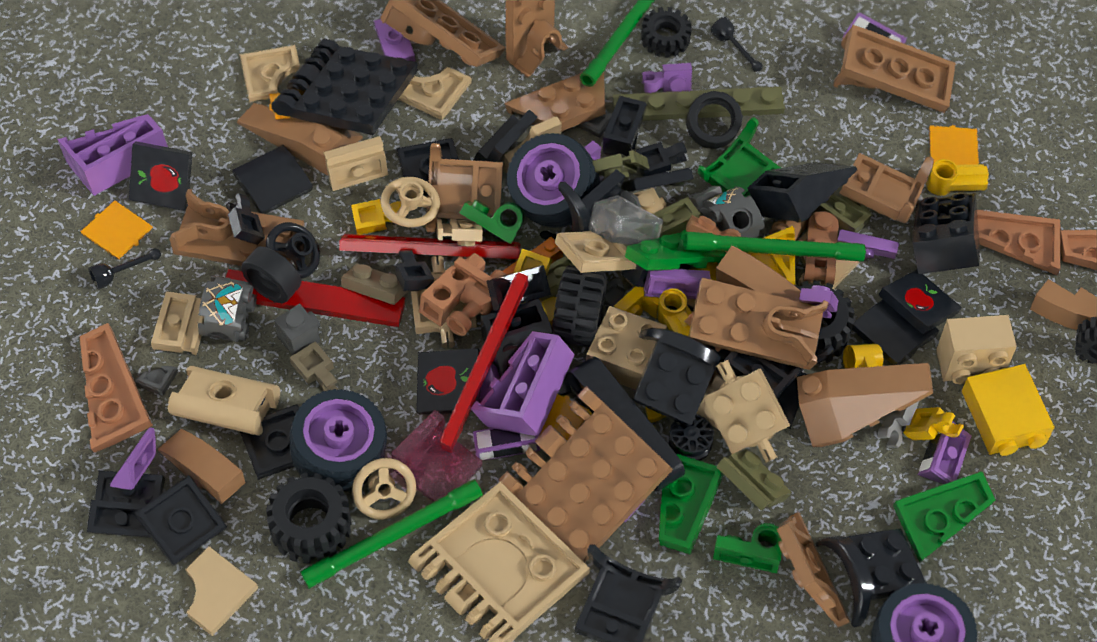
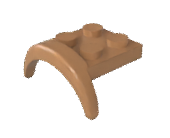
(463, 182)
(886, 188)

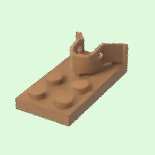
(437, 20)
(527, 30)
(896, 68)
(209, 235)
(756, 323)

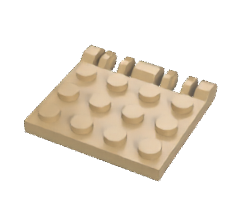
(502, 560)

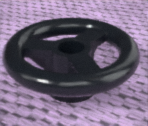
(296, 247)

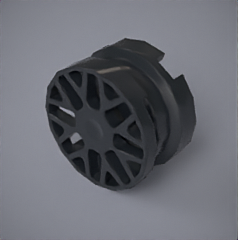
(693, 440)

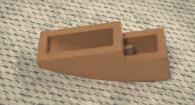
(748, 272)
(1063, 306)
(203, 464)

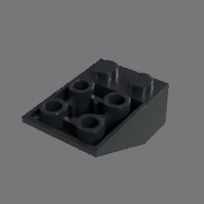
(797, 190)
(946, 233)
(528, 318)

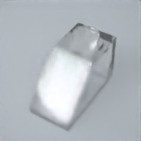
(623, 221)

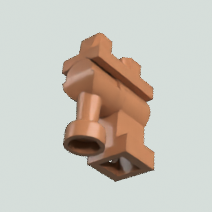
(462, 283)

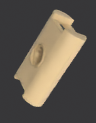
(224, 400)

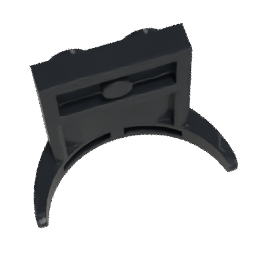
(582, 209)
(777, 374)
(675, 375)
(875, 565)
(621, 601)

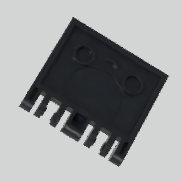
(345, 87)

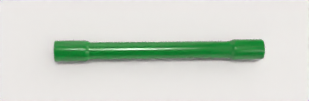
(598, 64)
(839, 251)
(330, 566)

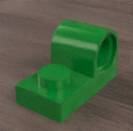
(494, 223)
(751, 554)

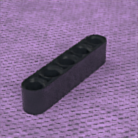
(600, 381)

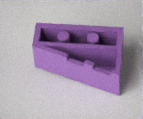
(106, 156)
(528, 387)

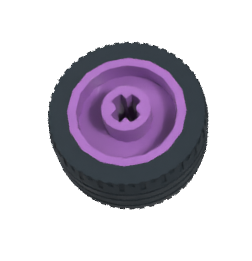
(540, 168)
(337, 436)
(924, 615)

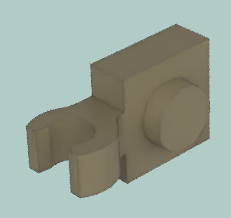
(314, 365)

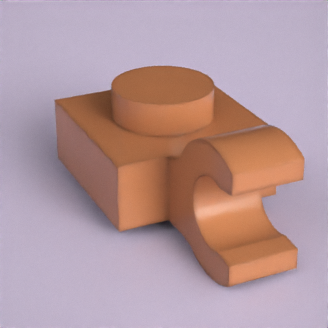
(706, 225)

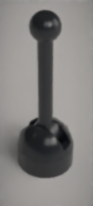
(724, 31)
(104, 274)

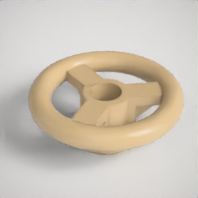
(410, 188)
(378, 478)

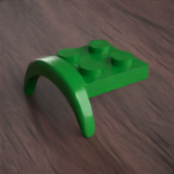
(739, 163)

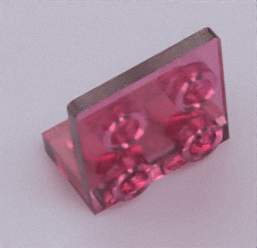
(434, 468)

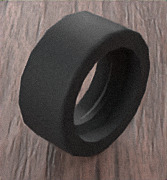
(723, 100)
(271, 274)

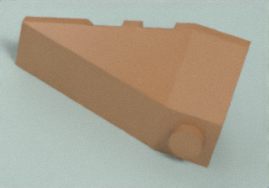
(301, 138)
(849, 399)

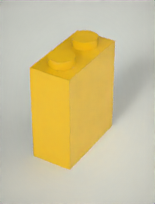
(1008, 410)

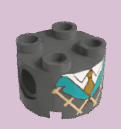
(735, 212)
(225, 308)

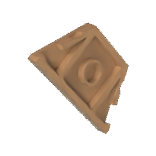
(566, 99)
(809, 568)

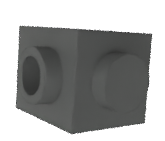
(297, 329)

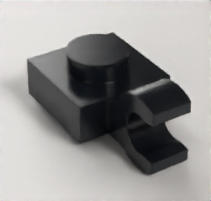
(662, 158)
(244, 224)
(413, 274)

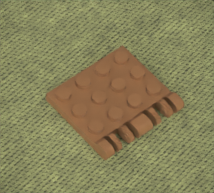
(591, 477)

